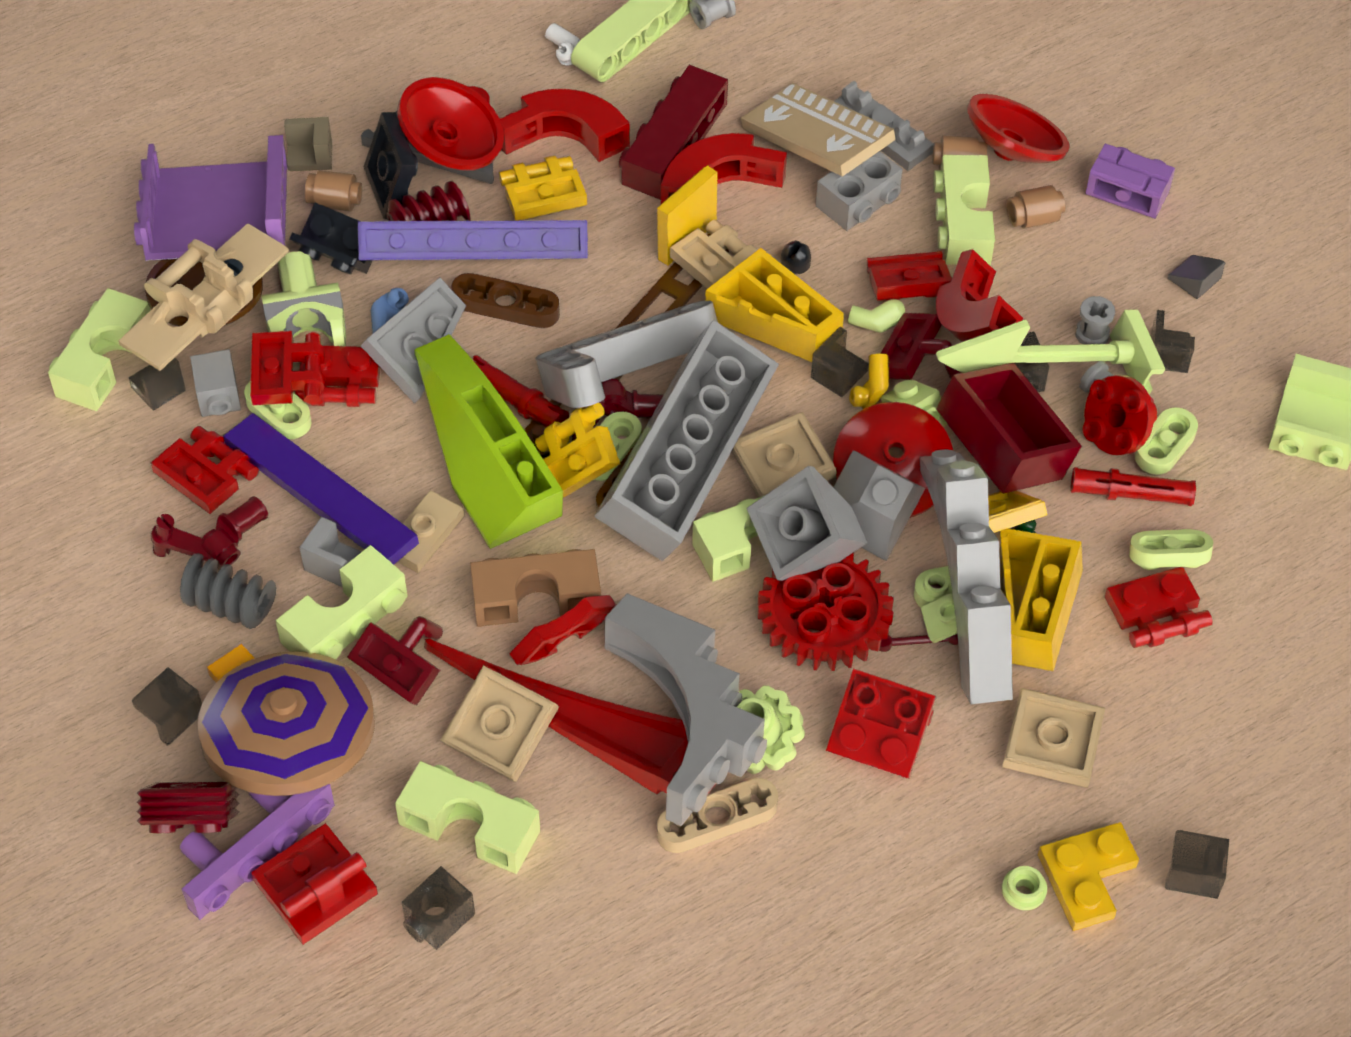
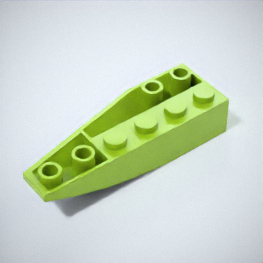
(485, 447)

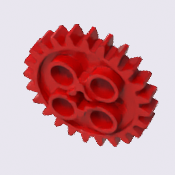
(827, 611)

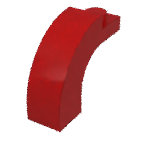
(568, 115)
(733, 159)
(965, 304)

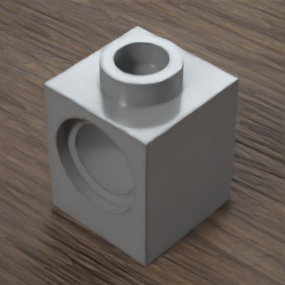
(215, 383)

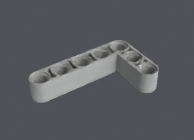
(577, 369)

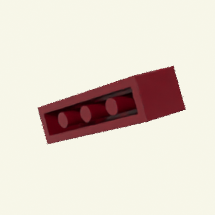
(676, 123)

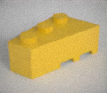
(774, 306)
(1041, 589)

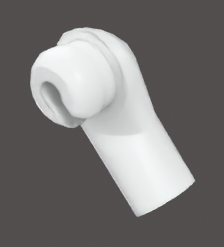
(564, 40)

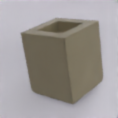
(308, 144)

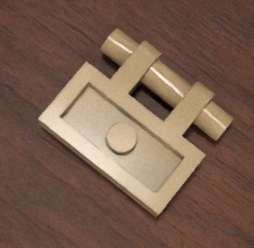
(706, 256)

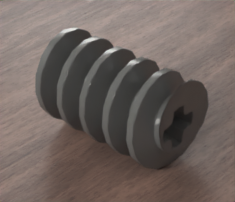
(224, 594)

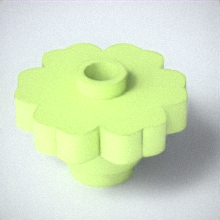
(781, 725)

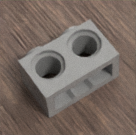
(860, 191)

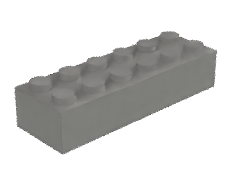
(687, 441)

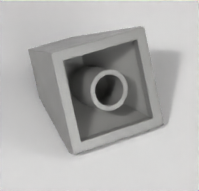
(879, 500)
(805, 525)

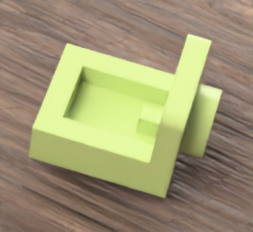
(917, 395)

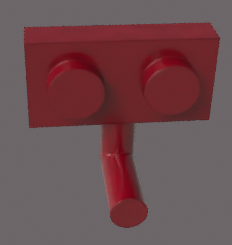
(911, 342)
(395, 661)

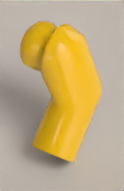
(875, 385)

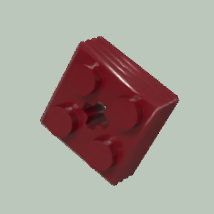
(175, 804)

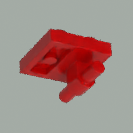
(881, 723)
(315, 883)

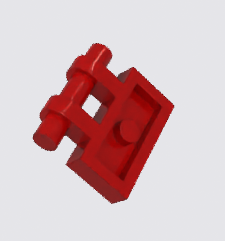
(273, 368)
(350, 370)
(196, 475)
(1153, 598)

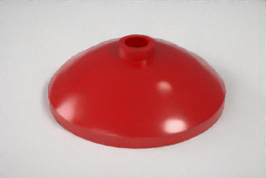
(450, 123)
(1016, 130)
(889, 426)

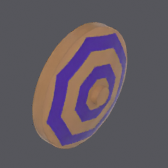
(286, 723)

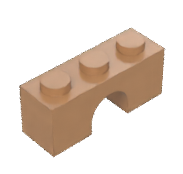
(505, 582)

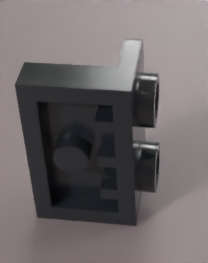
(331, 236)

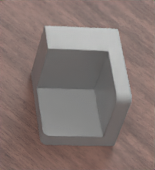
(323, 552)

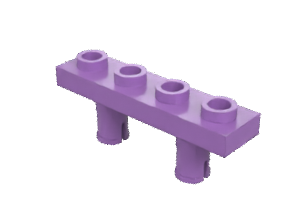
(228, 870)

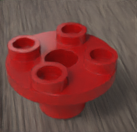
(1118, 415)

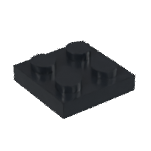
(389, 162)

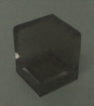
(1172, 346)
(836, 366)
(158, 386)
(169, 704)
(1198, 864)

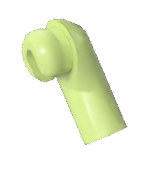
(879, 318)

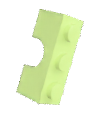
(962, 186)
(81, 371)
(724, 540)
(373, 591)
(439, 797)

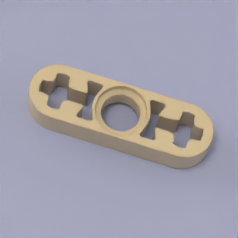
(725, 798)

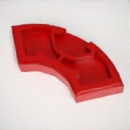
(580, 620)

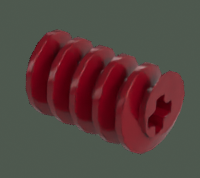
(437, 206)

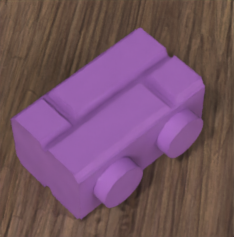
(1130, 180)

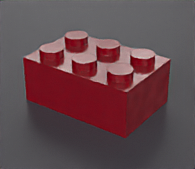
(1008, 427)

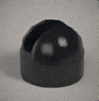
(802, 259)

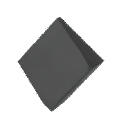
(1197, 274)

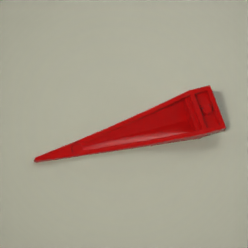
(628, 739)

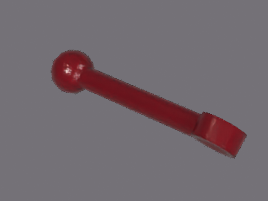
(886, 644)

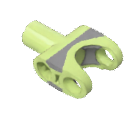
(302, 303)

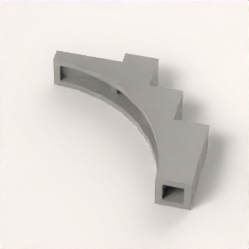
(973, 562)
(706, 695)

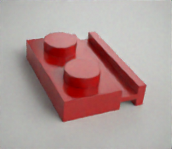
(908, 275)

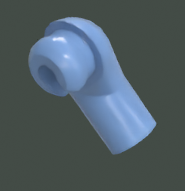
(387, 306)

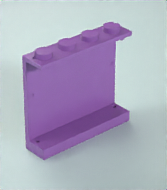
(209, 202)

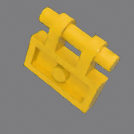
(543, 187)
(584, 457)

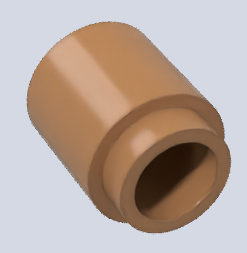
(957, 146)
(333, 190)
(1035, 207)

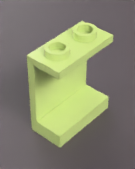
(1315, 413)

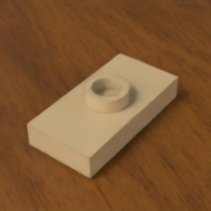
(433, 523)

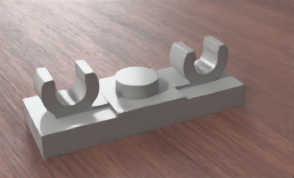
(909, 147)

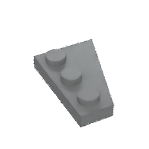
(420, 322)

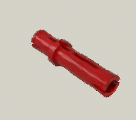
(527, 401)
(1116, 484)

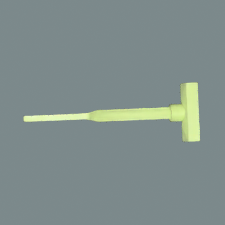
(1129, 346)

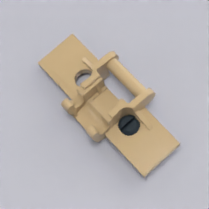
(211, 304)

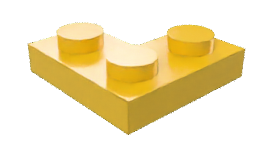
(1077, 870)

